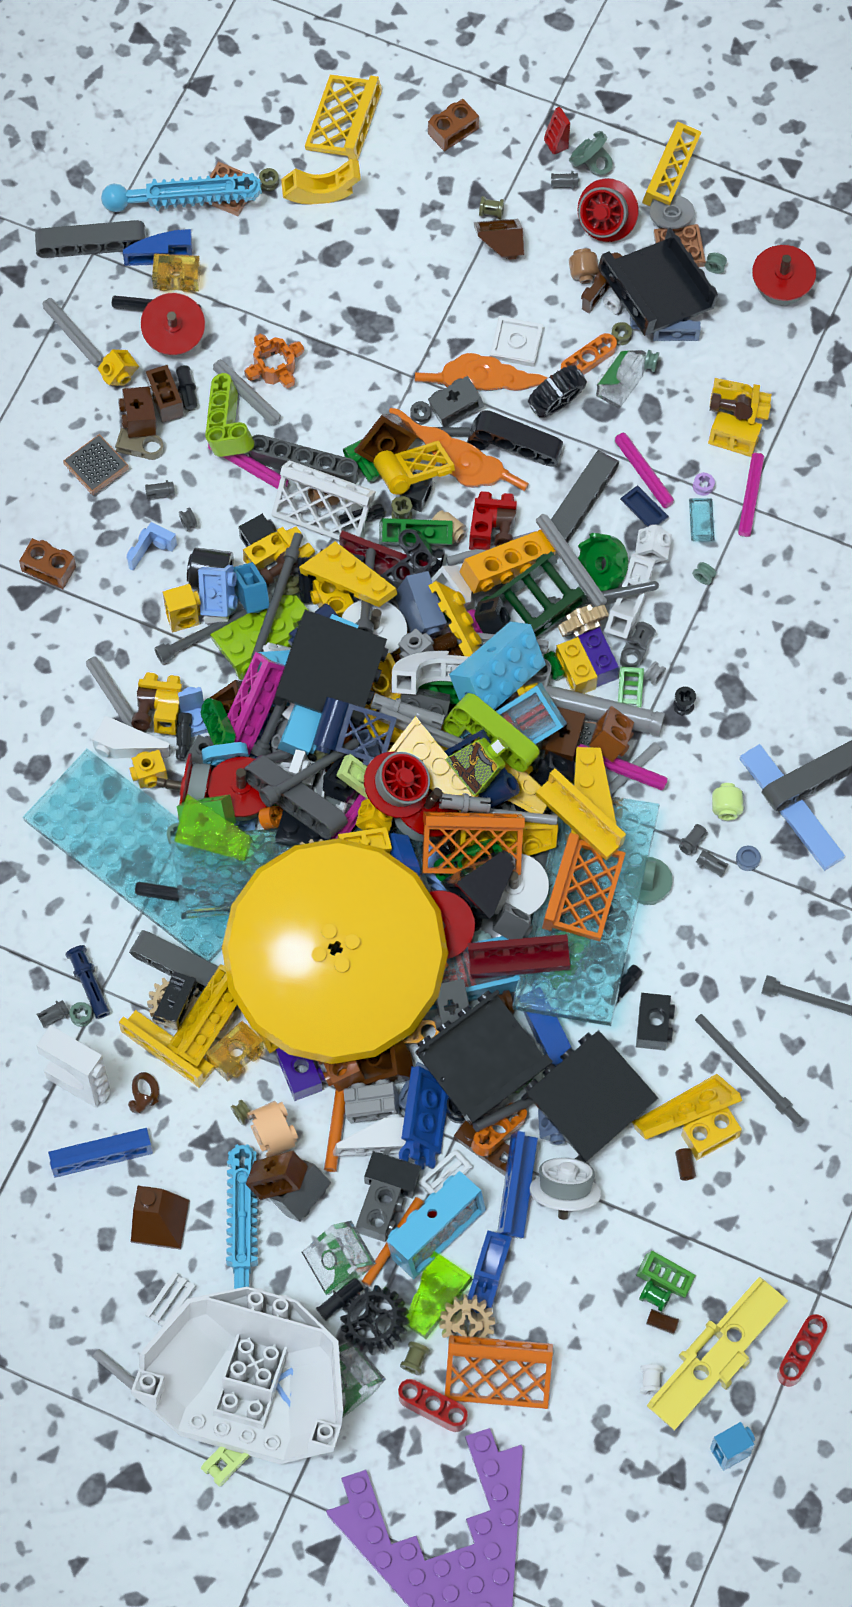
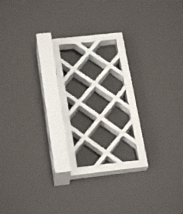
(323, 484)

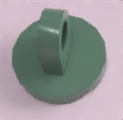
(590, 151)
(656, 882)

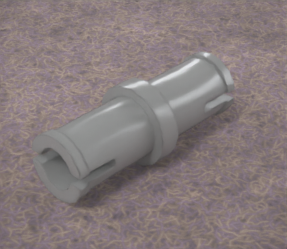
(464, 803)

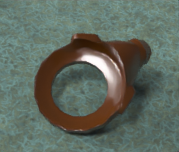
(143, 1100)

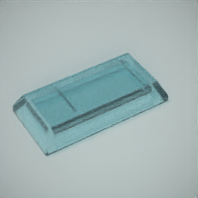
(701, 519)

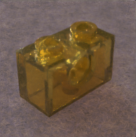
(166, 265)
(241, 1038)

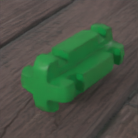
(555, 664)

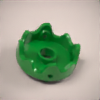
(595, 550)

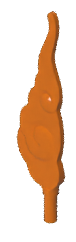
(484, 373)
(470, 464)

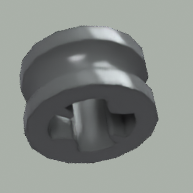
(425, 408)
(188, 519)

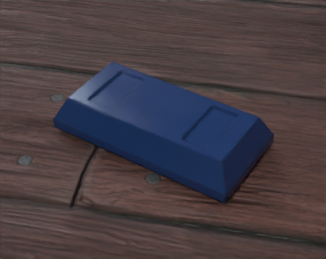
(644, 507)

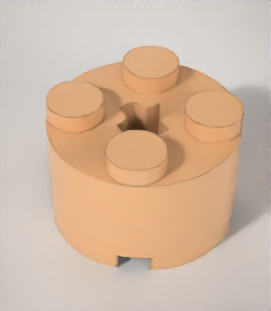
(272, 1129)

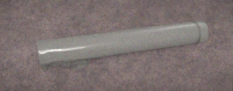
(594, 707)

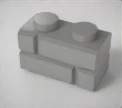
(371, 1101)

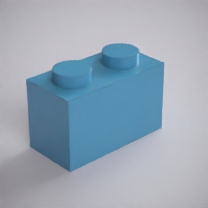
(251, 588)
(732, 1445)

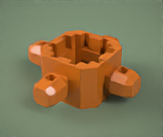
(283, 373)

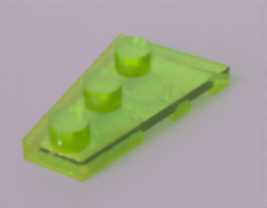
(211, 832)
(438, 1286)

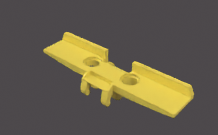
(750, 1317)

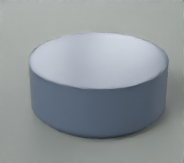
(748, 858)

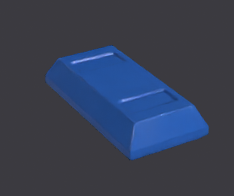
(403, 851)

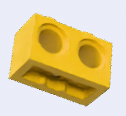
(328, 594)
(181, 607)
(577, 666)
(714, 1136)

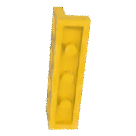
(664, 164)
(581, 815)
(209, 1017)
(156, 1040)

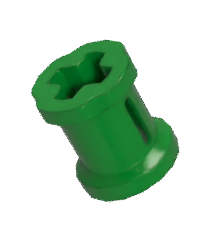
(655, 1295)

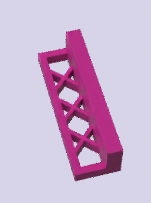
(258, 701)

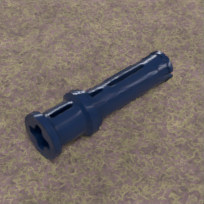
(84, 971)

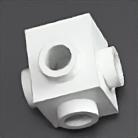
(653, 543)

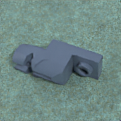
(683, 331)

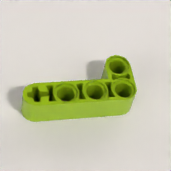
(222, 432)
(475, 715)

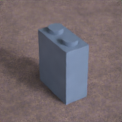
(420, 605)

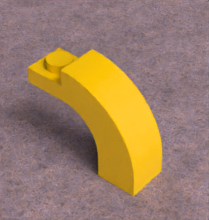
(321, 188)

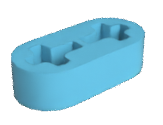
(218, 753)

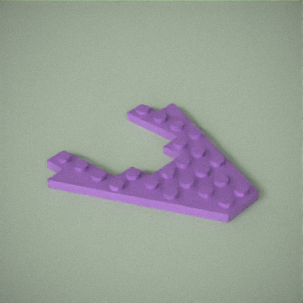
(462, 1578)

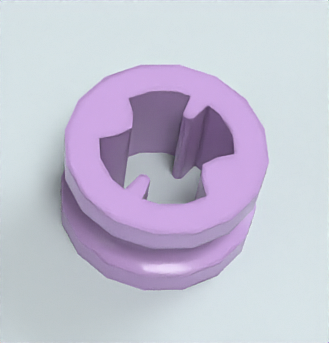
(703, 477)

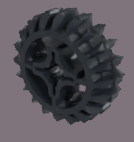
(557, 391)
(395, 1317)

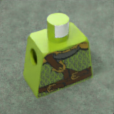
(478, 763)

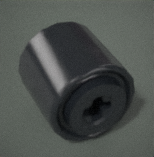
(206, 558)

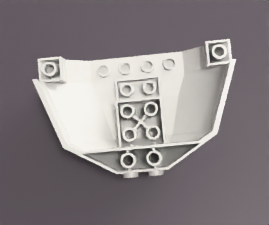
(215, 1370)

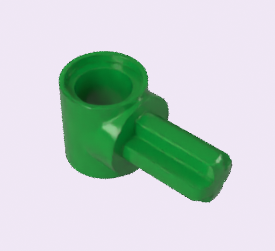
(365, 465)

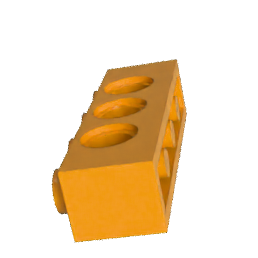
(504, 561)

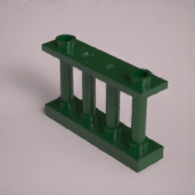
(552, 612)

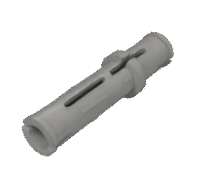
(425, 716)

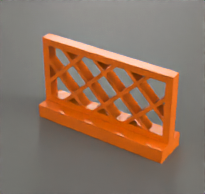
(470, 821)
(562, 885)
(499, 1350)

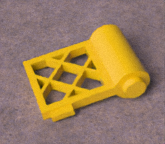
(398, 472)

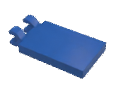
(423, 1119)

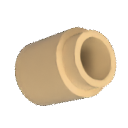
(458, 527)

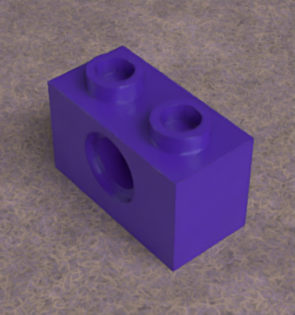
(600, 656)
(300, 1084)

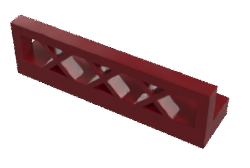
(384, 556)
(519, 956)

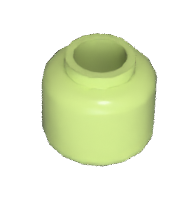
(727, 801)

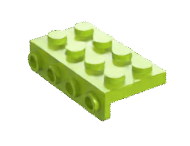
(239, 637)

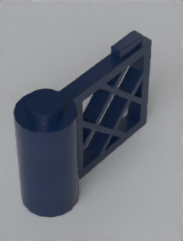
(335, 723)
(504, 784)

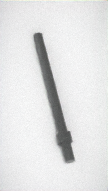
(291, 556)
(783, 1105)

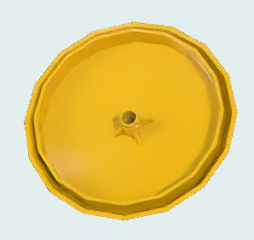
(344, 1002)

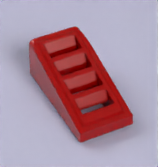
(558, 132)

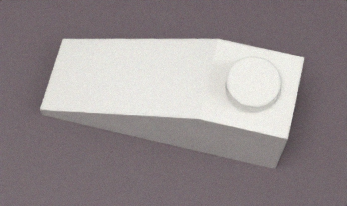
(124, 741)
(379, 1137)

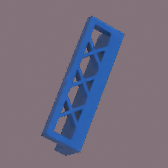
(100, 1152)
(517, 1185)

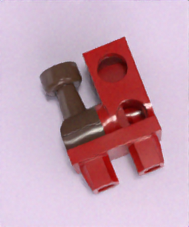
(490, 514)

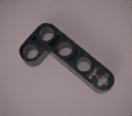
(514, 437)
(412, 559)

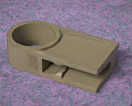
(135, 445)

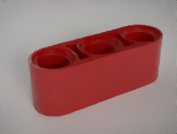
(795, 1360)
(426, 1394)

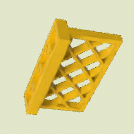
(362, 116)

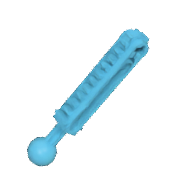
(210, 190)
(242, 1215)

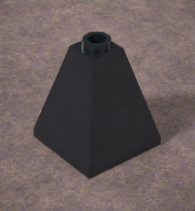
(482, 883)

